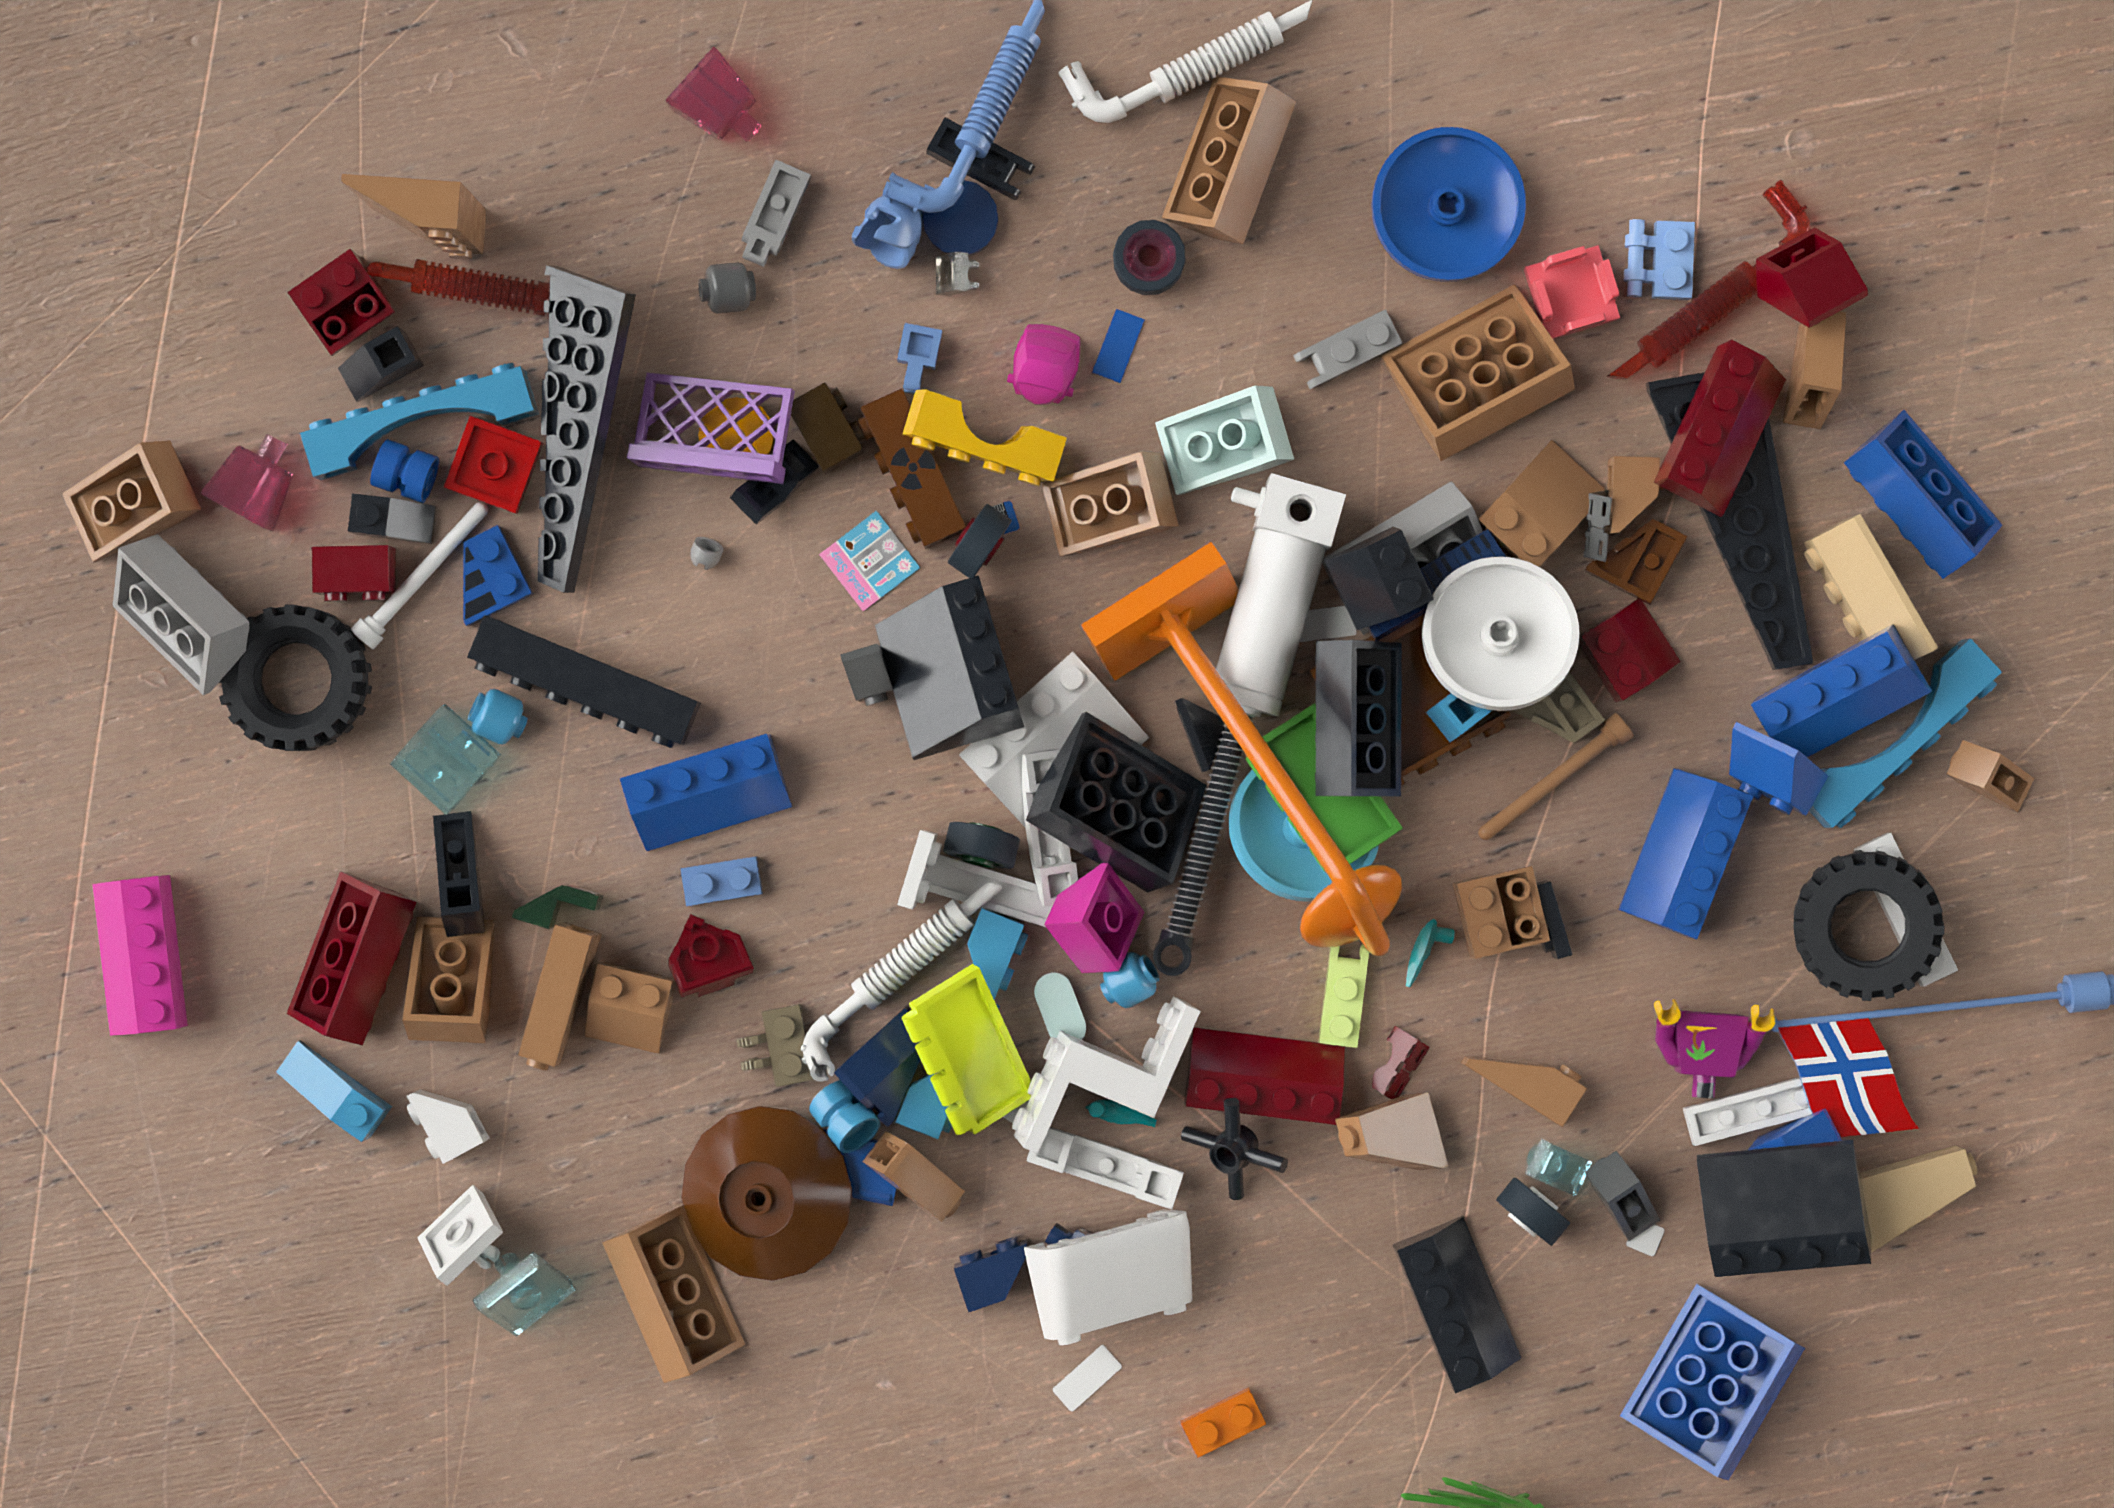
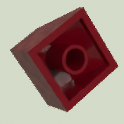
(1628, 650)

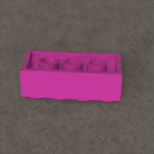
(140, 955)

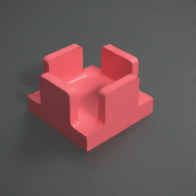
(1573, 291)

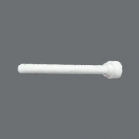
(372, 628)

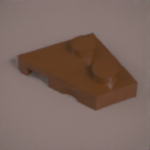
(1641, 561)

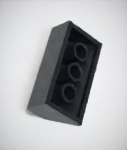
(1358, 718)
(1457, 1304)

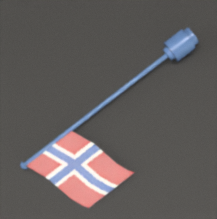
(1851, 1072)

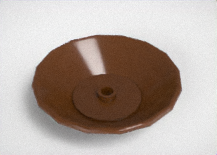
(796, 1172)

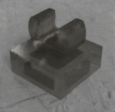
(953, 273)

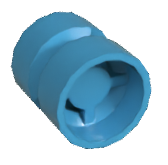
(848, 1119)

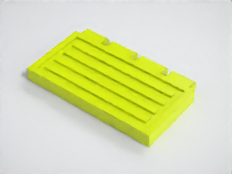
(968, 1051)

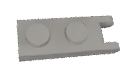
(1351, 348)

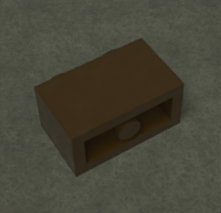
(826, 428)

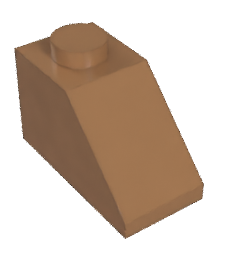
(1631, 488)
(1990, 775)

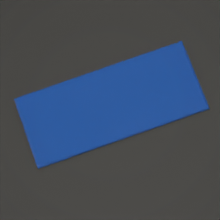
(1118, 345)

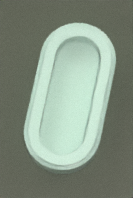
(1059, 1005)

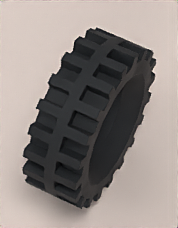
(348, 688)
(1868, 873)

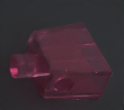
(715, 99)
(252, 483)

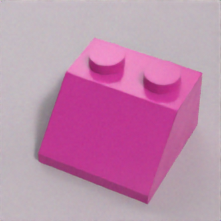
(1095, 920)

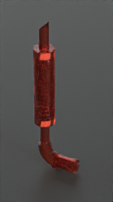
(467, 285)
(1714, 302)

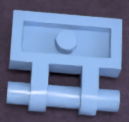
(1671, 259)

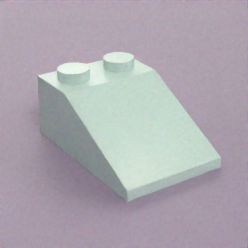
(1224, 439)

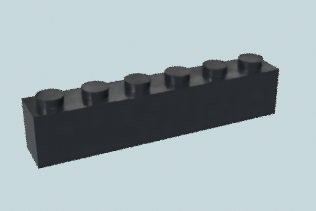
(583, 680)

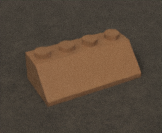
(1229, 158)
(673, 1294)

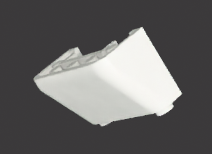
(1112, 1275)

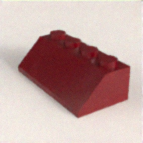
(1721, 427)
(351, 959)
(1266, 1075)

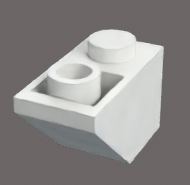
(449, 1123)

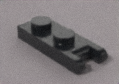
(993, 170)

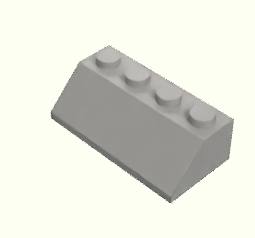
(1430, 526)
(178, 612)

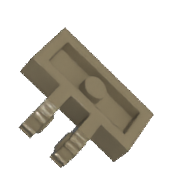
(784, 1037)

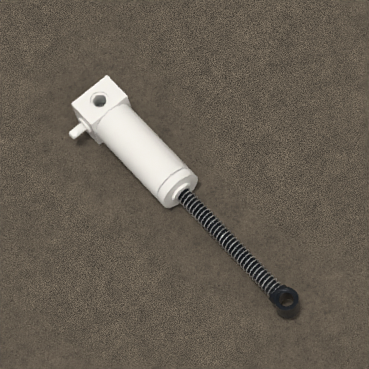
(1256, 659)

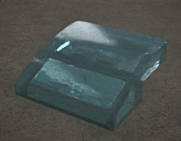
(445, 759)

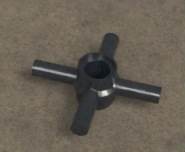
(1234, 1149)

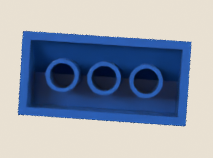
(1923, 495)
(1842, 694)
(706, 792)
(1685, 853)

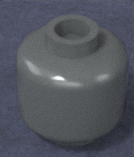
(727, 287)

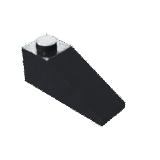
(458, 874)

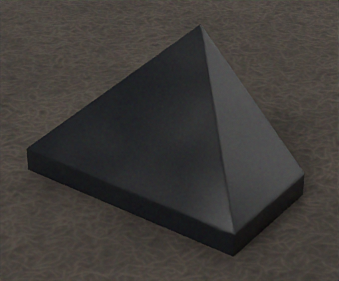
(1202, 730)

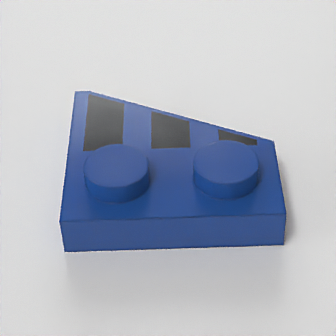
(490, 576)

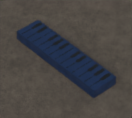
(1434, 573)

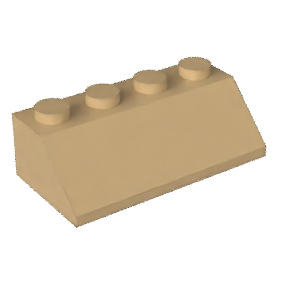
(1865, 585)

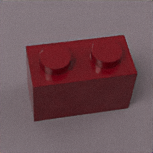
(353, 570)

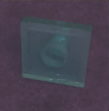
(523, 1292)

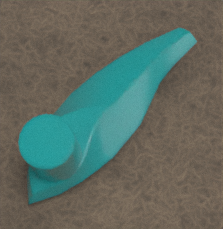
(1423, 947)
(1118, 1113)

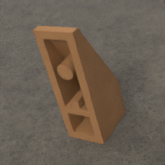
(1537, 1085)

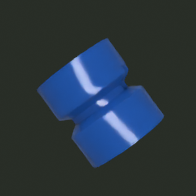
(402, 470)

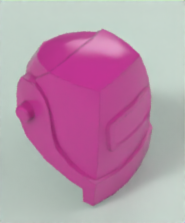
(1045, 364)

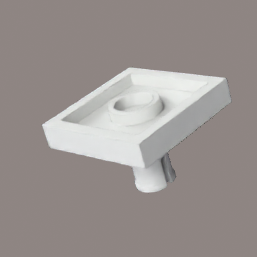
(462, 1236)

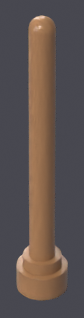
(1612, 734)

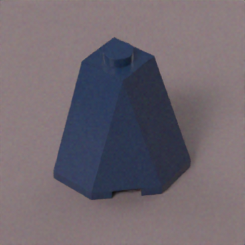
(882, 1069)

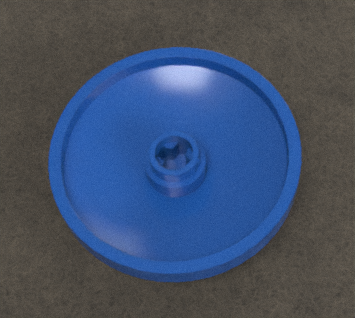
(1448, 204)

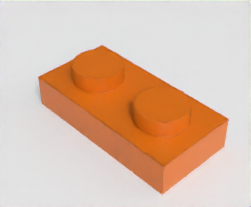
(1223, 1422)

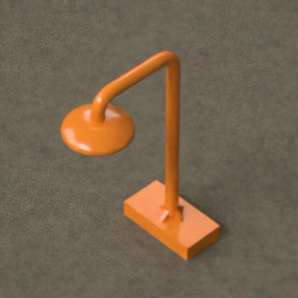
(1164, 616)

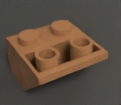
(1501, 912)

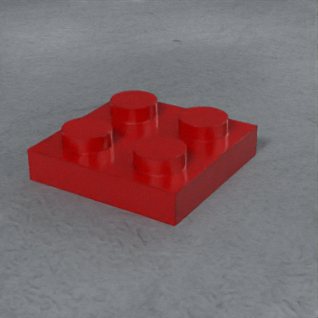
(493, 464)

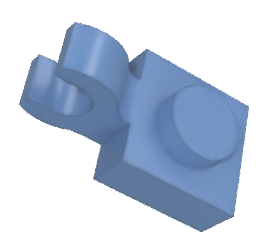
(918, 350)

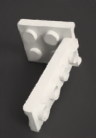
(960, 880)

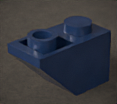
(989, 1276)

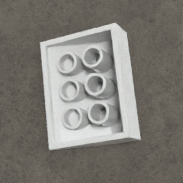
(1048, 718)

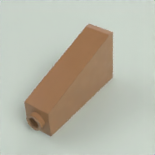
(558, 994)

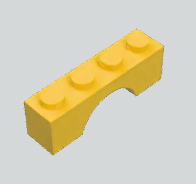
(940, 423)

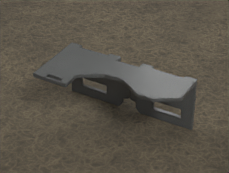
(1594, 535)

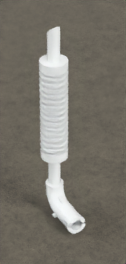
(1186, 71)
(892, 972)

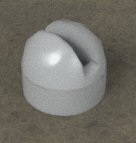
(706, 552)

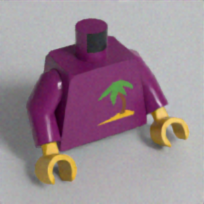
(1709, 1043)

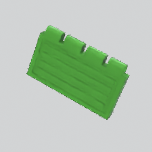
(1352, 821)

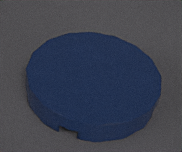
(965, 225)

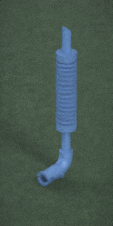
(982, 120)

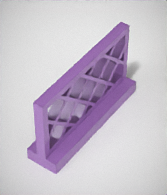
(705, 460)

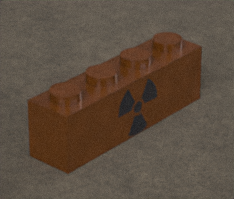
(914, 471)

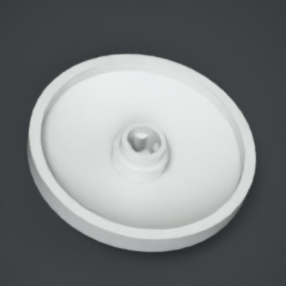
(1500, 633)

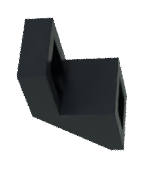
(761, 498)

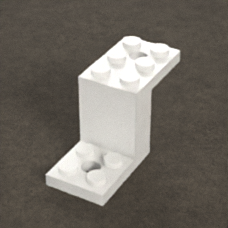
(1105, 1073)

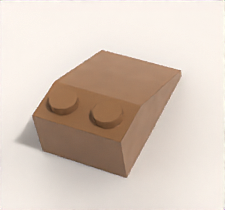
(131, 498)
(1110, 503)
(1540, 506)
(448, 984)

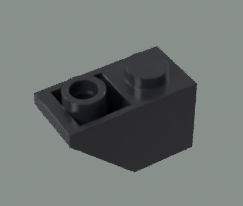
(380, 363)

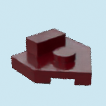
(707, 958)

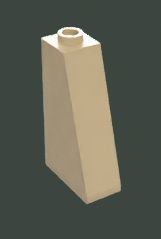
(1913, 1189)

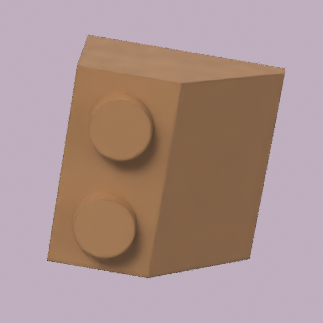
(629, 1007)

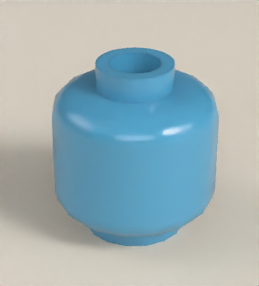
(497, 716)
(1132, 983)

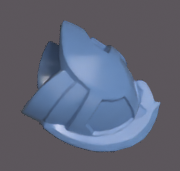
(889, 232)

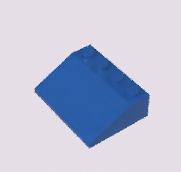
(1712, 1382)

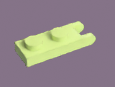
(1343, 998)

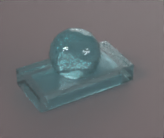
(1557, 1167)

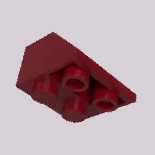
(1809, 278)
(341, 301)

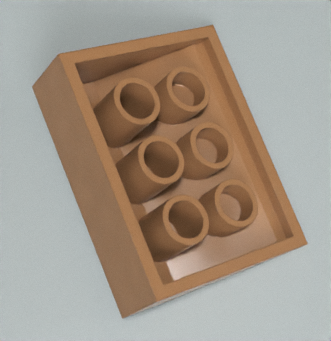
(432, 209)
(1479, 372)

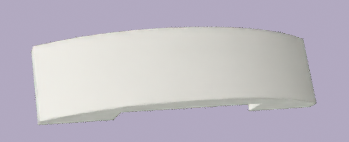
(1048, 855)
(1108, 1167)

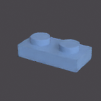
(721, 881)

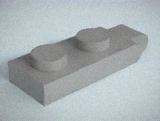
(774, 212)

